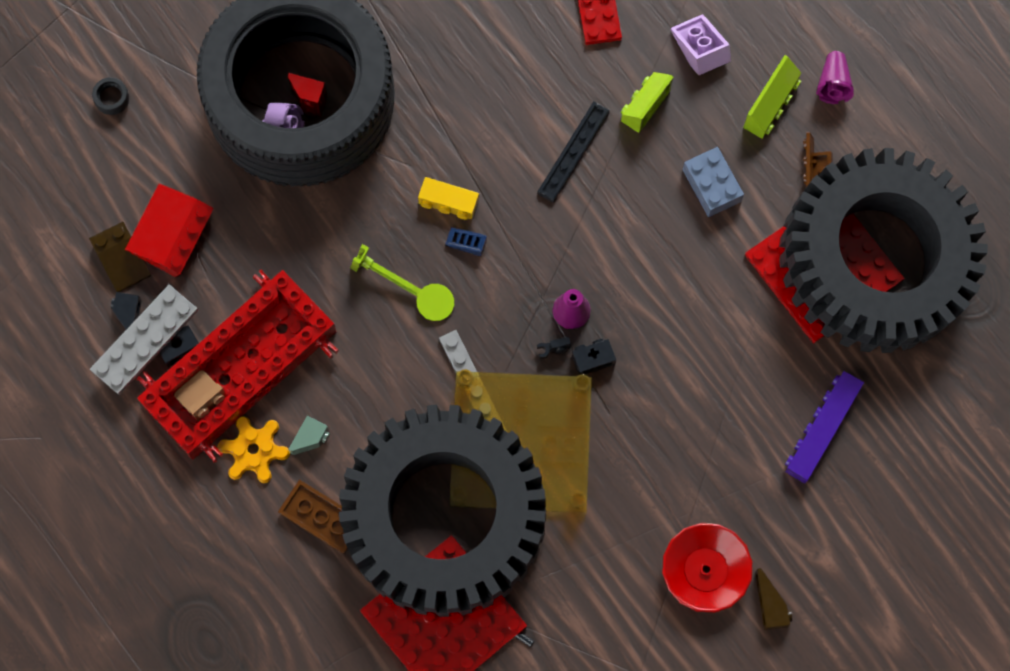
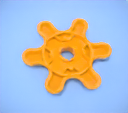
(256, 462)

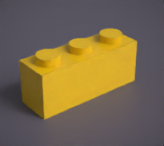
(448, 198)

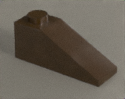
(773, 607)

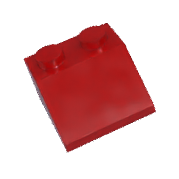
(309, 94)

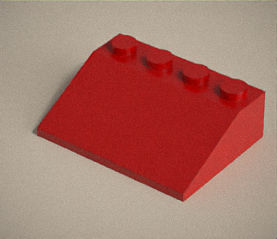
(169, 229)

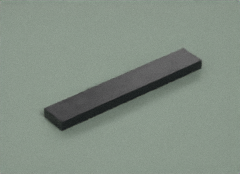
(573, 151)

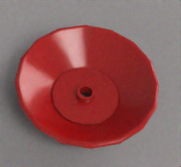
(713, 548)

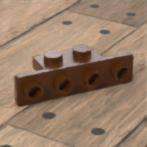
(814, 161)

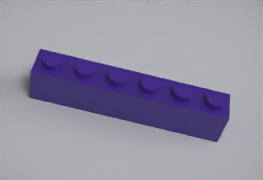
(824, 427)

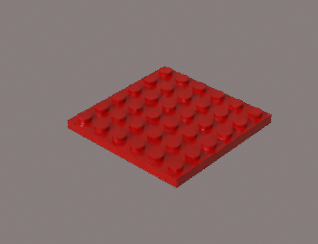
(858, 251)
(444, 642)

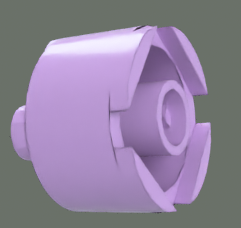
(284, 115)

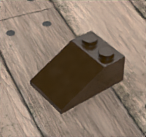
(120, 265)

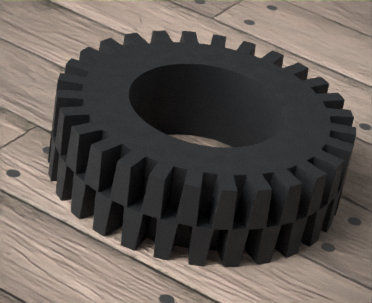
(919, 201)
(427, 441)

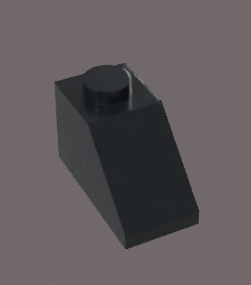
(126, 308)

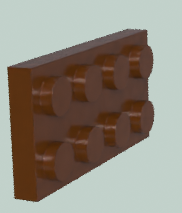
(315, 514)

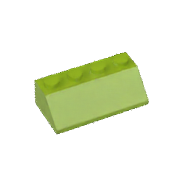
(772, 98)

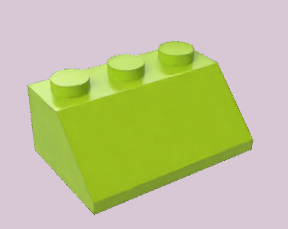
(646, 100)

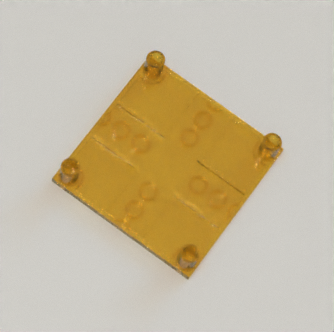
(550, 420)

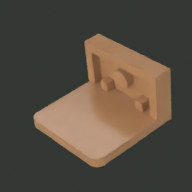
(200, 395)

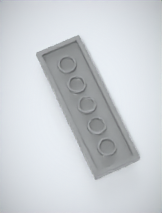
(144, 339)

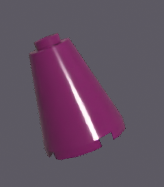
(835, 80)
(571, 309)

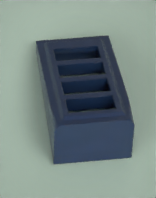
(464, 247)

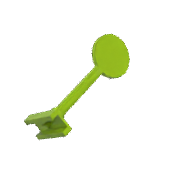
(433, 301)

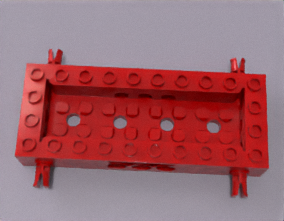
(226, 354)

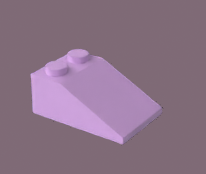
(702, 44)

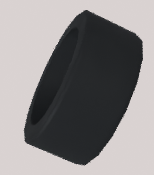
(106, 83)

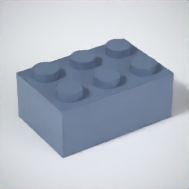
(713, 182)

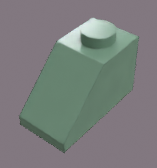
(309, 436)

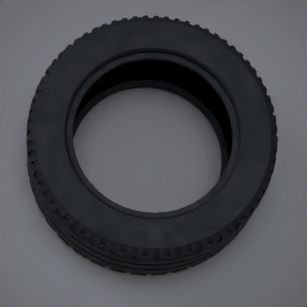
(310, 152)

